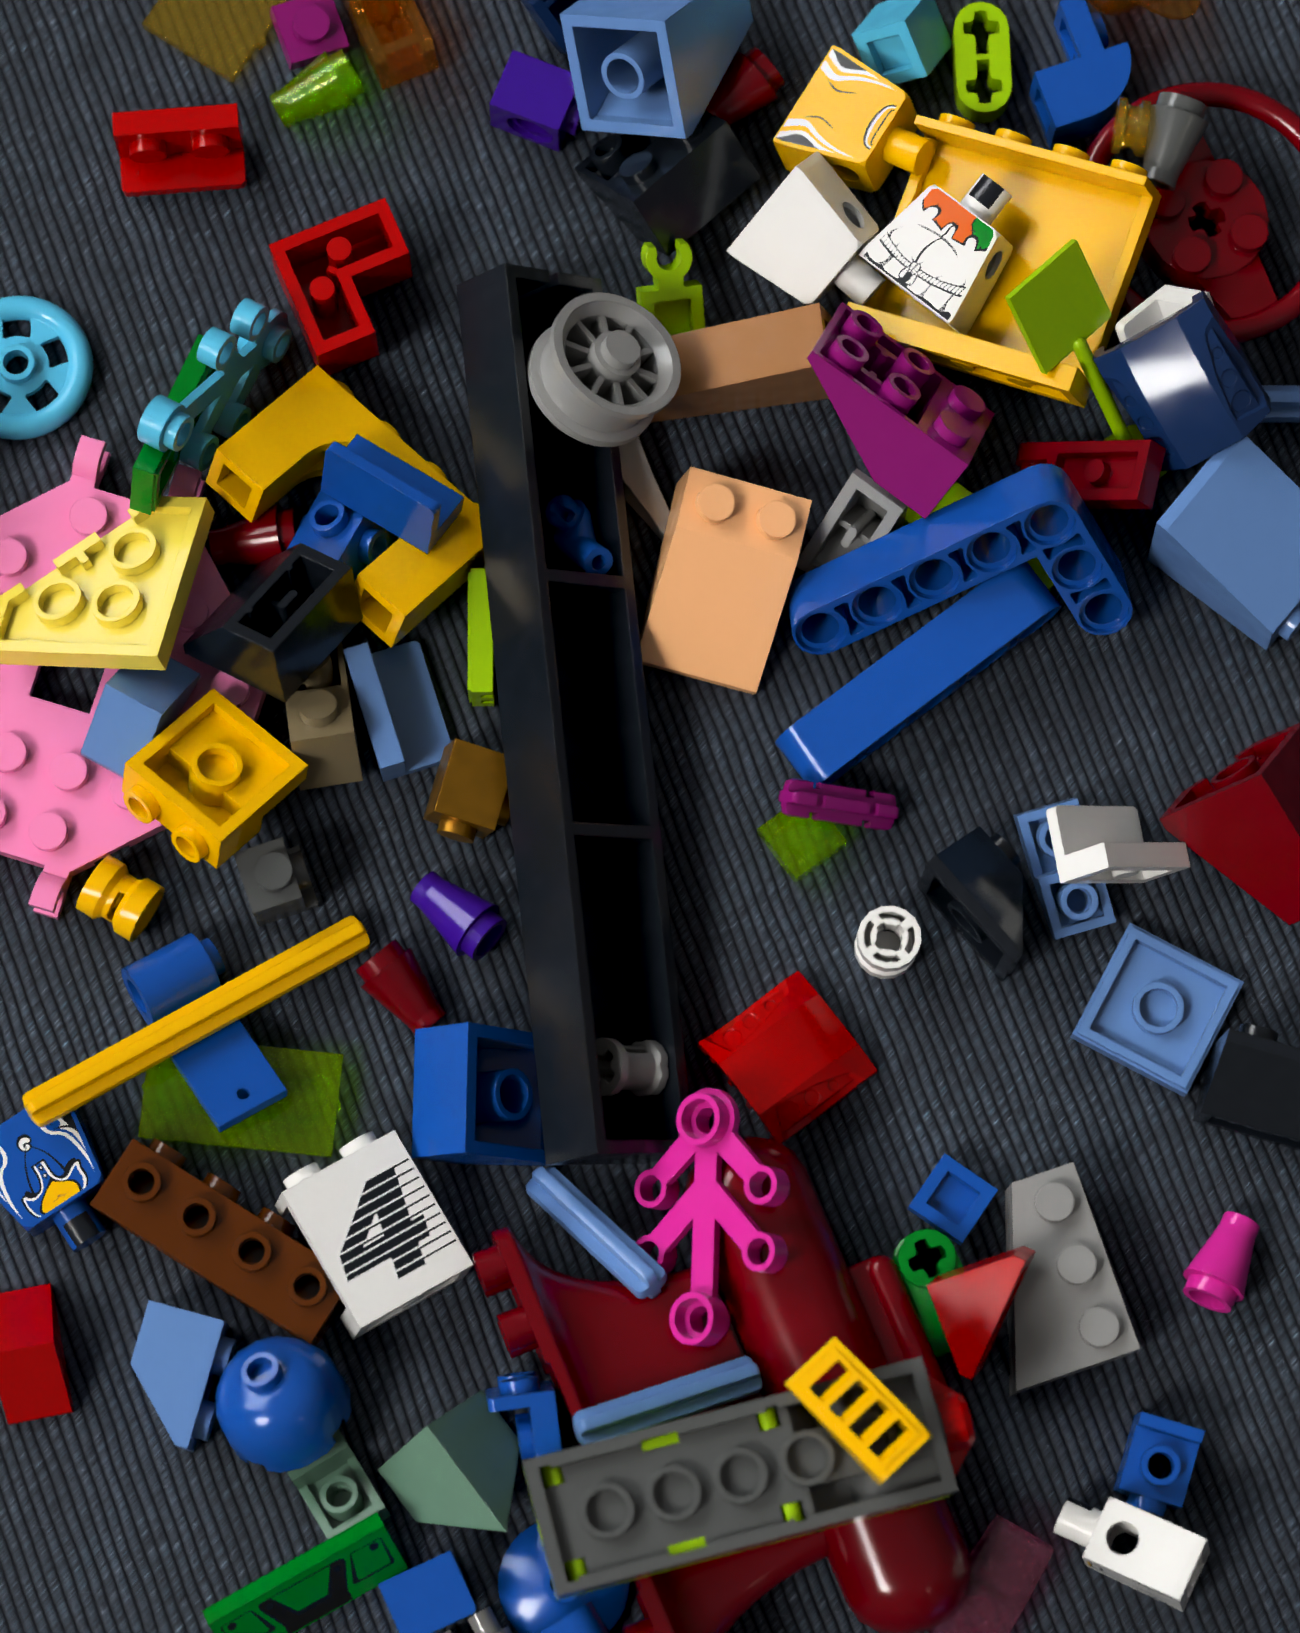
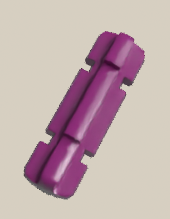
(838, 804)

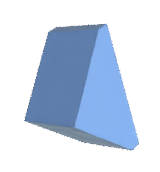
(136, 710)

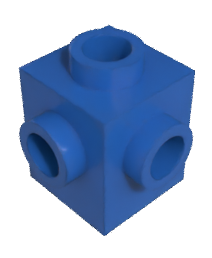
(341, 534)

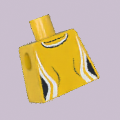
(855, 123)

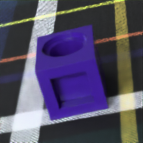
(535, 102)

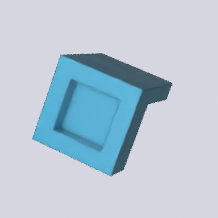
(902, 39)

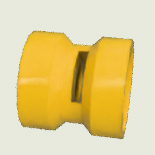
(120, 898)

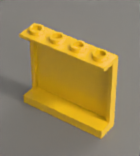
(1052, 201)

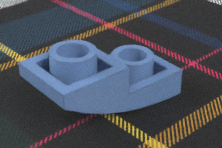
(1066, 907)

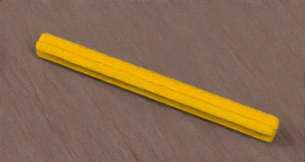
(195, 1021)

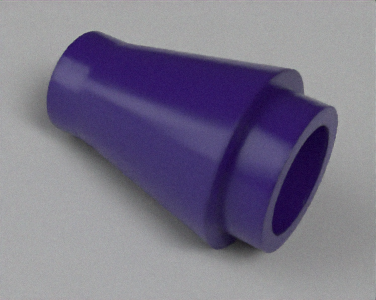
(460, 917)

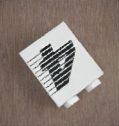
(375, 1230)

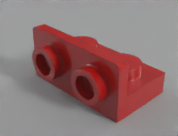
(180, 149)

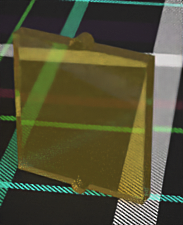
(213, 31)

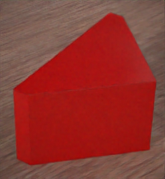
(975, 1304)
(32, 1356)

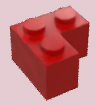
(329, 272)

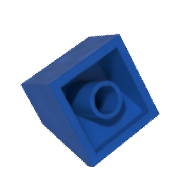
(476, 1096)

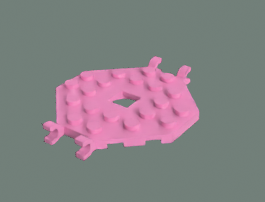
(53, 800)

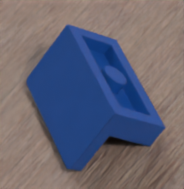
(389, 492)

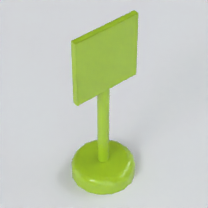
(1057, 314)

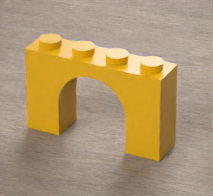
(289, 446)

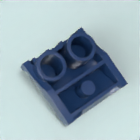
(1186, 384)

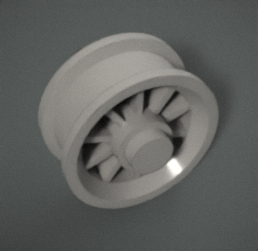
(603, 369)

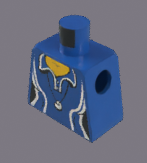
(51, 1177)

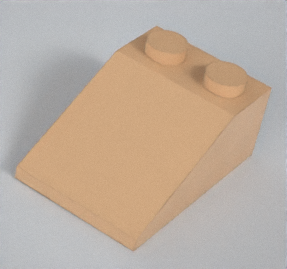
(722, 579)

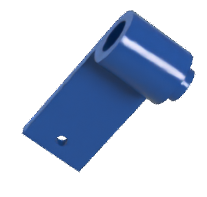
(226, 1067)

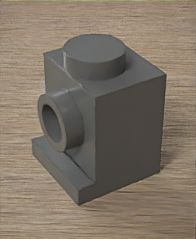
(275, 881)

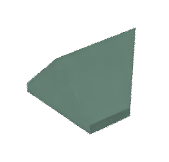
(458, 1469)

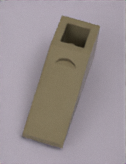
(324, 725)

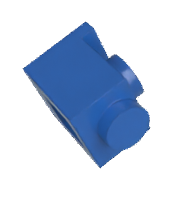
(1151, 1436)

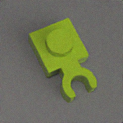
(670, 298)

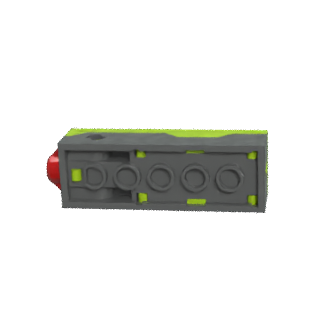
(733, 1482)

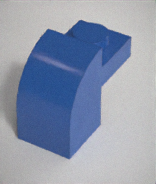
(1084, 91)

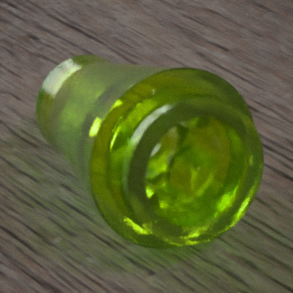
(318, 89)

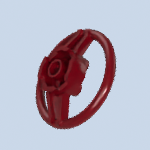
(1219, 192)

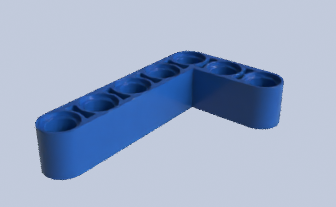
(958, 548)

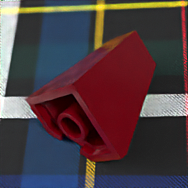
(1250, 821)

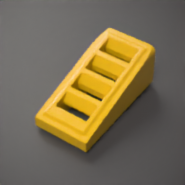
(894, 1411)

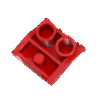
(789, 1057)

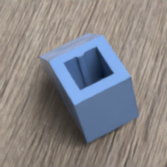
(177, 1366)

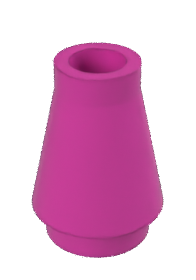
(1222, 1265)

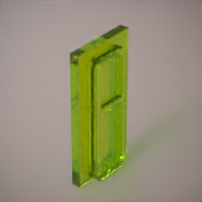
(294, 1125)

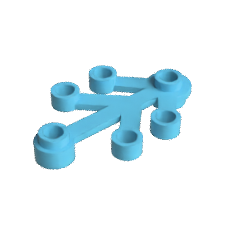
(222, 395)

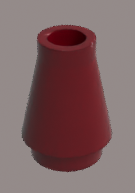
(745, 87)
(256, 541)
(400, 986)

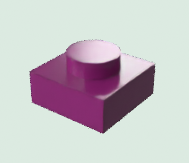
(308, 30)

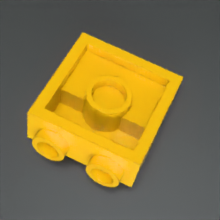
(210, 779)

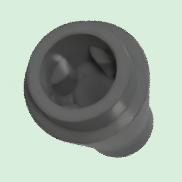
(1172, 137)

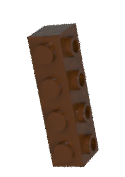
(219, 1239)

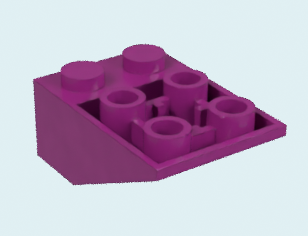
(898, 410)

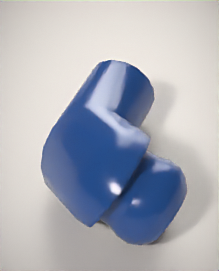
(576, 536)

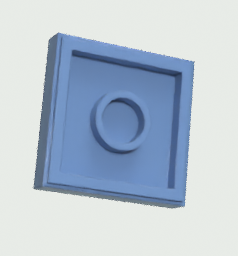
(1157, 1009)

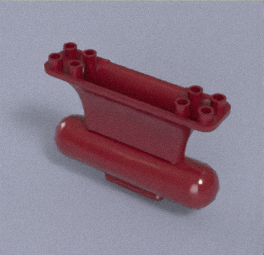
(605, 1343)

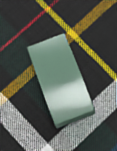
(338, 1489)

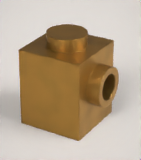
(468, 792)

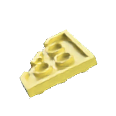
(111, 596)

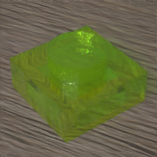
(800, 842)

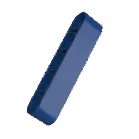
(917, 674)

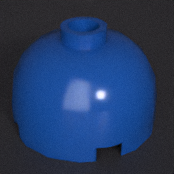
(281, 1403)

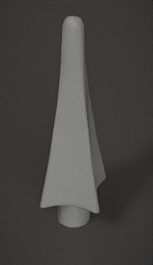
(642, 488)

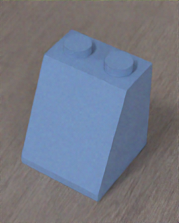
(650, 61)
(1237, 542)

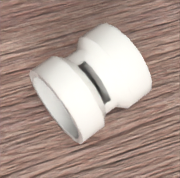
(885, 952)

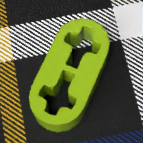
(995, 61)

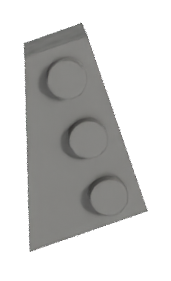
(1069, 1300)

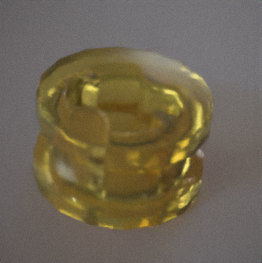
(1130, 126)

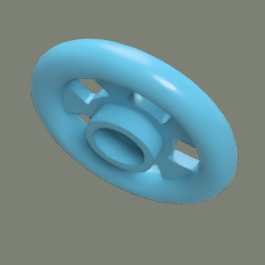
(69, 379)

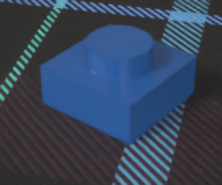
(952, 1199)

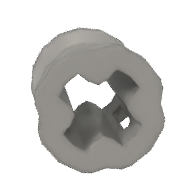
(633, 1068)

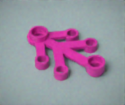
(707, 1207)

